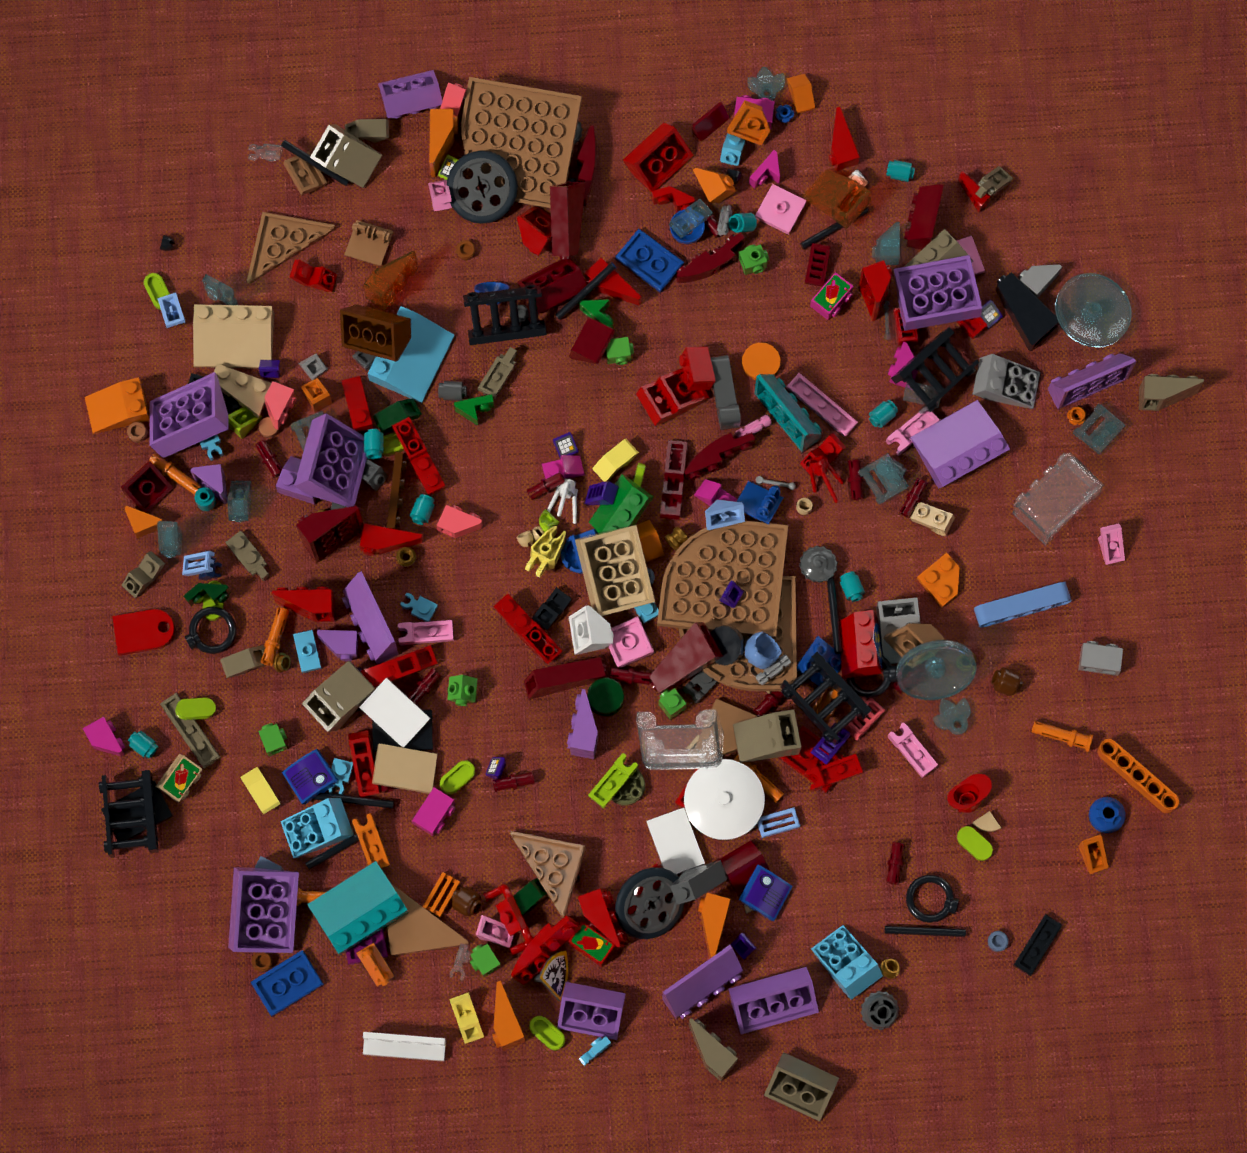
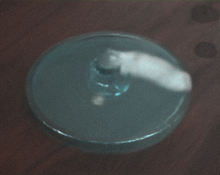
(1093, 310)
(936, 670)

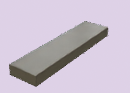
(191, 734)

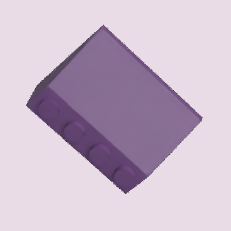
(937, 293)
(1091, 379)
(187, 416)
(959, 444)
(332, 462)
(370, 620)
(263, 910)
(702, 983)

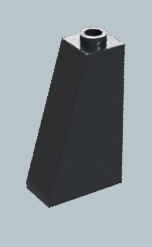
(1026, 311)

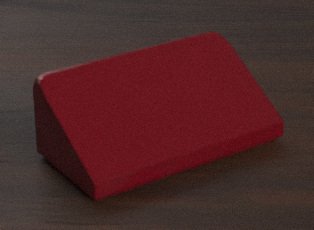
(710, 122)

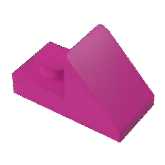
(768, 167)
(568, 466)
(711, 491)

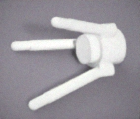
(566, 490)

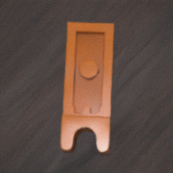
(371, 842)

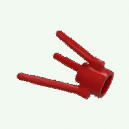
(819, 466)

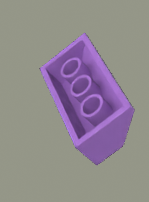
(773, 1000)

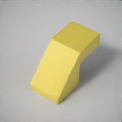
(615, 459)
(260, 790)
(466, 1018)

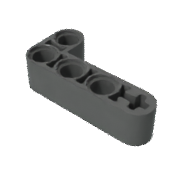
(724, 394)

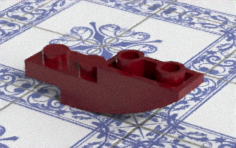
(706, 265)
(710, 457)

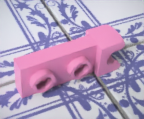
(910, 428)
(426, 632)
(913, 751)

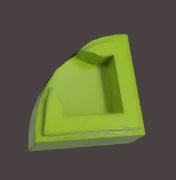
(547, 521)

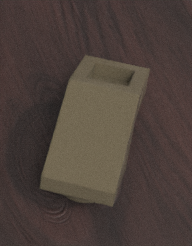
(369, 129)
(144, 575)
(243, 661)

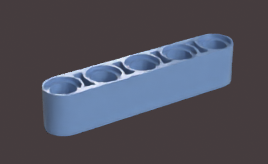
(1022, 604)

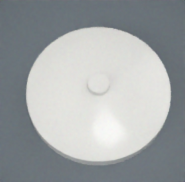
(724, 800)

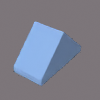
(171, 310)
(723, 514)

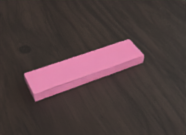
(821, 405)

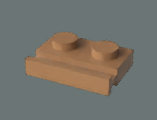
(304, 175)

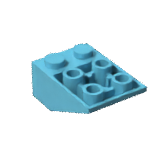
(317, 827)
(847, 962)

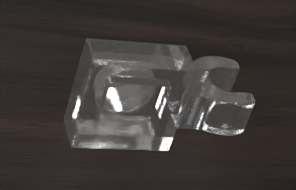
(268, 151)
(463, 956)

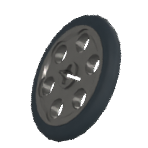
(507, 193)
(626, 898)

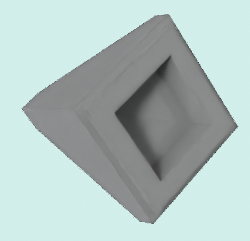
(313, 366)

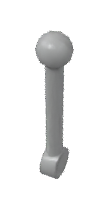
(759, 480)

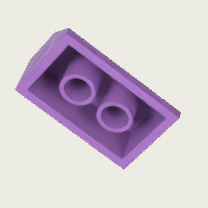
(410, 94)
(591, 1010)

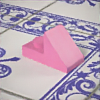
(440, 195)
(1111, 544)
(493, 931)

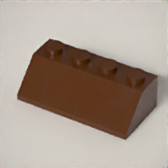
(374, 331)

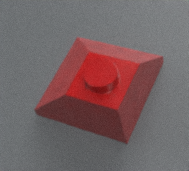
(535, 230)

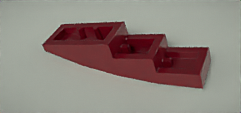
(586, 160)
(673, 479)

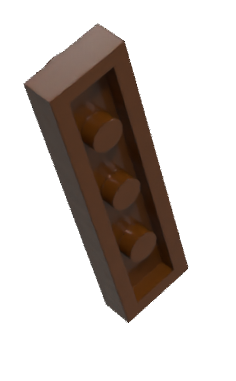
(398, 484)

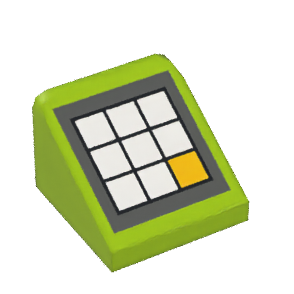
(446, 166)

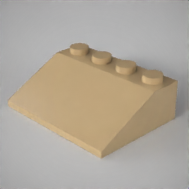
(232, 335)
(615, 570)

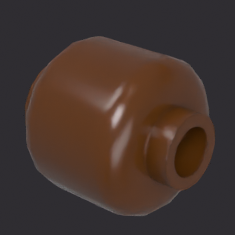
(1006, 681)
(466, 901)

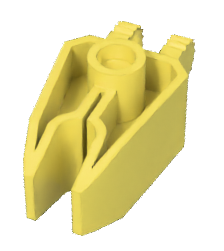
(546, 551)

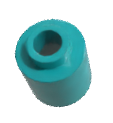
(900, 170)
(742, 222)
(883, 414)
(373, 444)
(210, 501)
(422, 509)
(852, 586)
(143, 744)

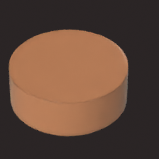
(266, 428)
(137, 432)

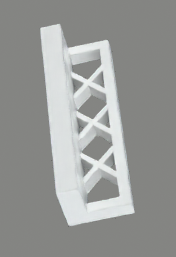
(404, 1046)

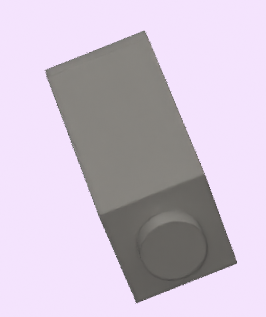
(1039, 277)

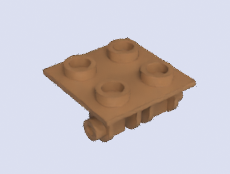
(368, 243)

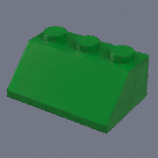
(626, 510)

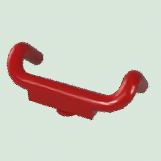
(511, 916)

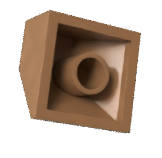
(911, 636)

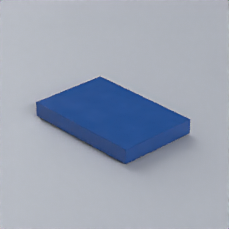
(649, 260)
(287, 983)

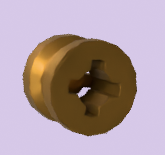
(677, 538)

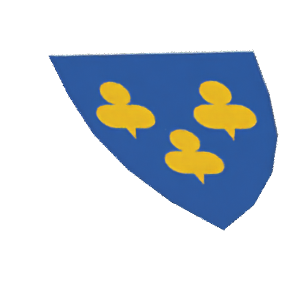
(877, 640)

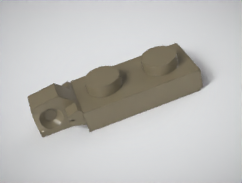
(993, 182)
(498, 373)
(247, 555)

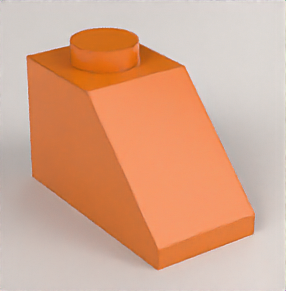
(715, 184)

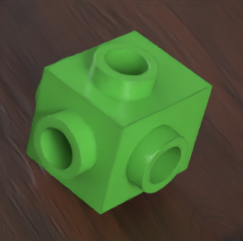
(753, 259)
(462, 689)

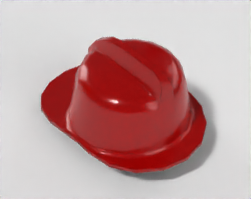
(969, 793)

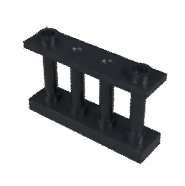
(506, 332)
(918, 363)
(831, 679)
(147, 821)

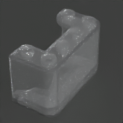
(1056, 497)

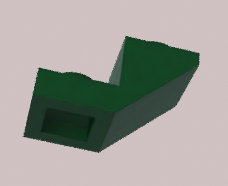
(396, 413)
(217, 592)
(529, 896)

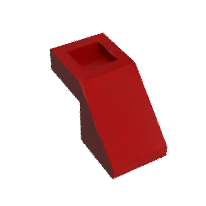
(680, 199)
(313, 277)
(830, 448)

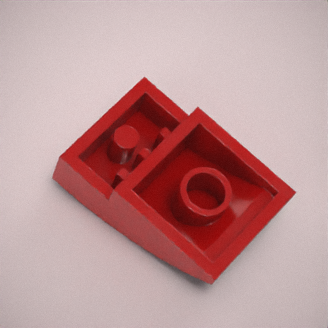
(669, 397)

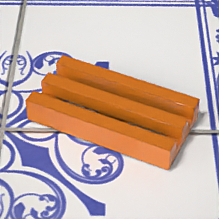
(449, 879)

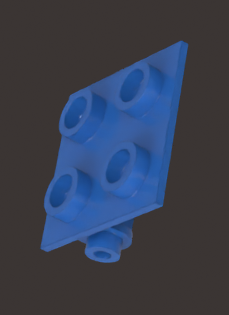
(760, 502)
(826, 652)

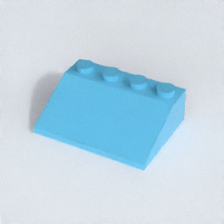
(419, 361)

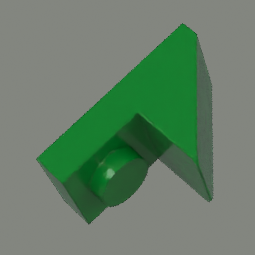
(594, 310)
(468, 407)

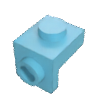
(732, 150)

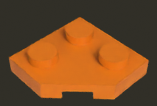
(750, 123)
(941, 580)

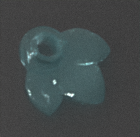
(766, 82)
(953, 713)

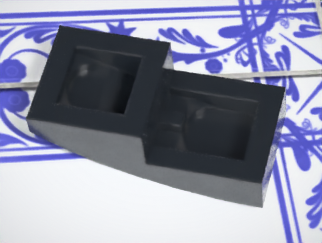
(552, 608)

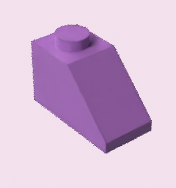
(341, 643)

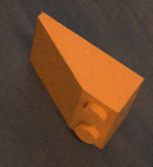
(442, 136)
(117, 406)
(713, 916)
(506, 1027)

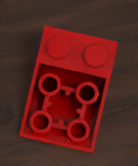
(313, 604)
(599, 911)

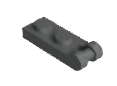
(703, 681)

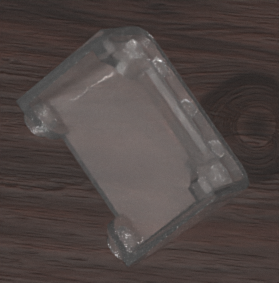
(681, 745)

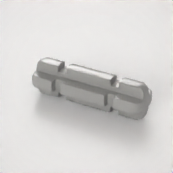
(725, 214)
(773, 670)

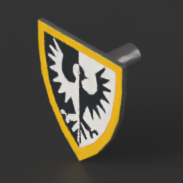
(554, 974)

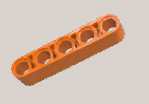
(1142, 785)

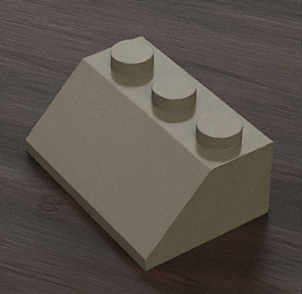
(940, 248)
(801, 1086)

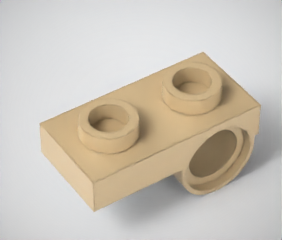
(934, 518)

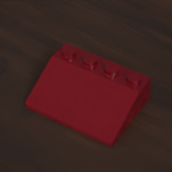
(329, 530)

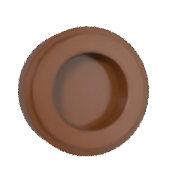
(465, 250)
(261, 961)

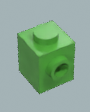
(619, 351)
(672, 703)
(273, 739)
(484, 960)

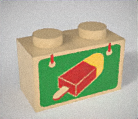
(179, 778)

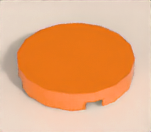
(760, 359)

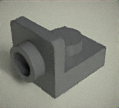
(374, 475)

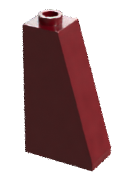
(566, 218)
(688, 657)
(563, 677)

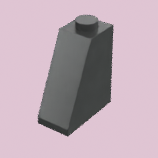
(698, 881)

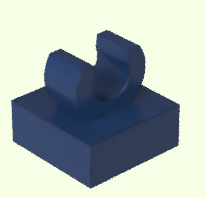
(205, 576)

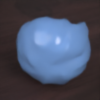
(761, 650)

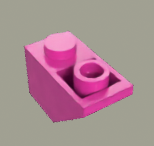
(903, 356)
(102, 737)

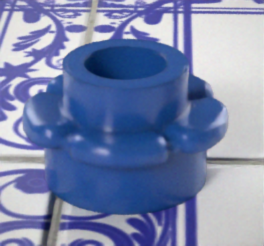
(784, 118)

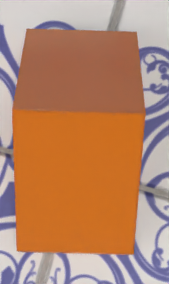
(801, 93)
(316, 394)
(141, 522)
(649, 541)
(1093, 854)

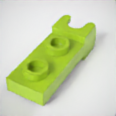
(612, 781)

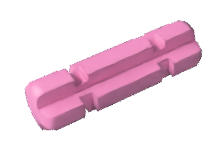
(754, 426)

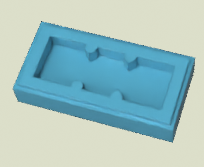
(307, 651)

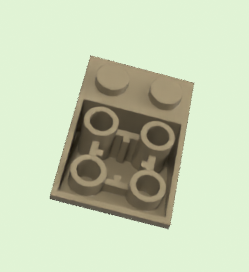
(346, 155)
(1161, 392)
(338, 697)
(767, 736)
(714, 1055)

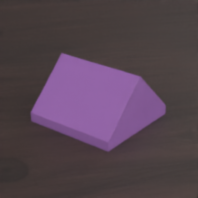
(212, 478)

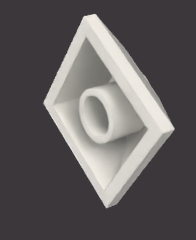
(589, 631)

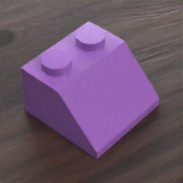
(287, 480)

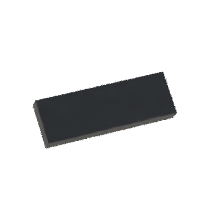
(1037, 945)

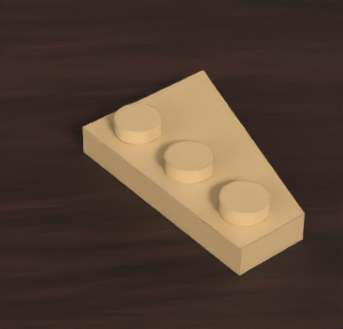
(244, 388)

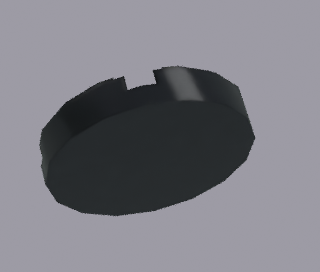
(729, 643)

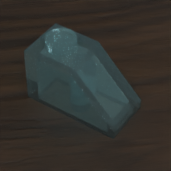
(888, 246)
(239, 501)
(169, 538)

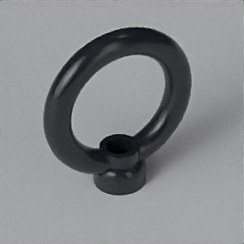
(193, 639)
(889, 676)
(950, 904)

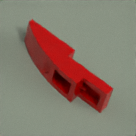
(418, 456)
(527, 629)
(400, 666)
(542, 947)

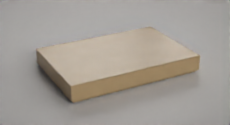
(404, 768)

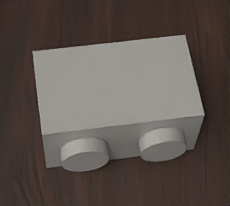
(1100, 658)

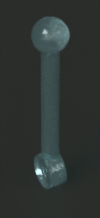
(887, 336)

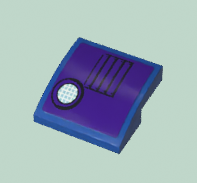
(310, 776)
(765, 893)

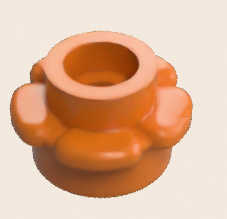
(1076, 411)

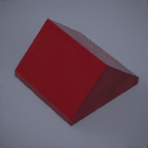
(591, 342)
(146, 487)
(741, 864)

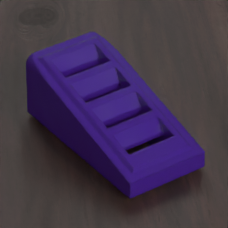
(601, 494)
(843, 735)

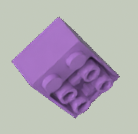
(585, 735)

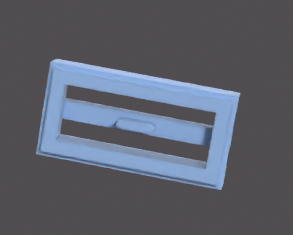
(206, 563)
(780, 830)

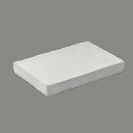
(394, 712)
(675, 841)

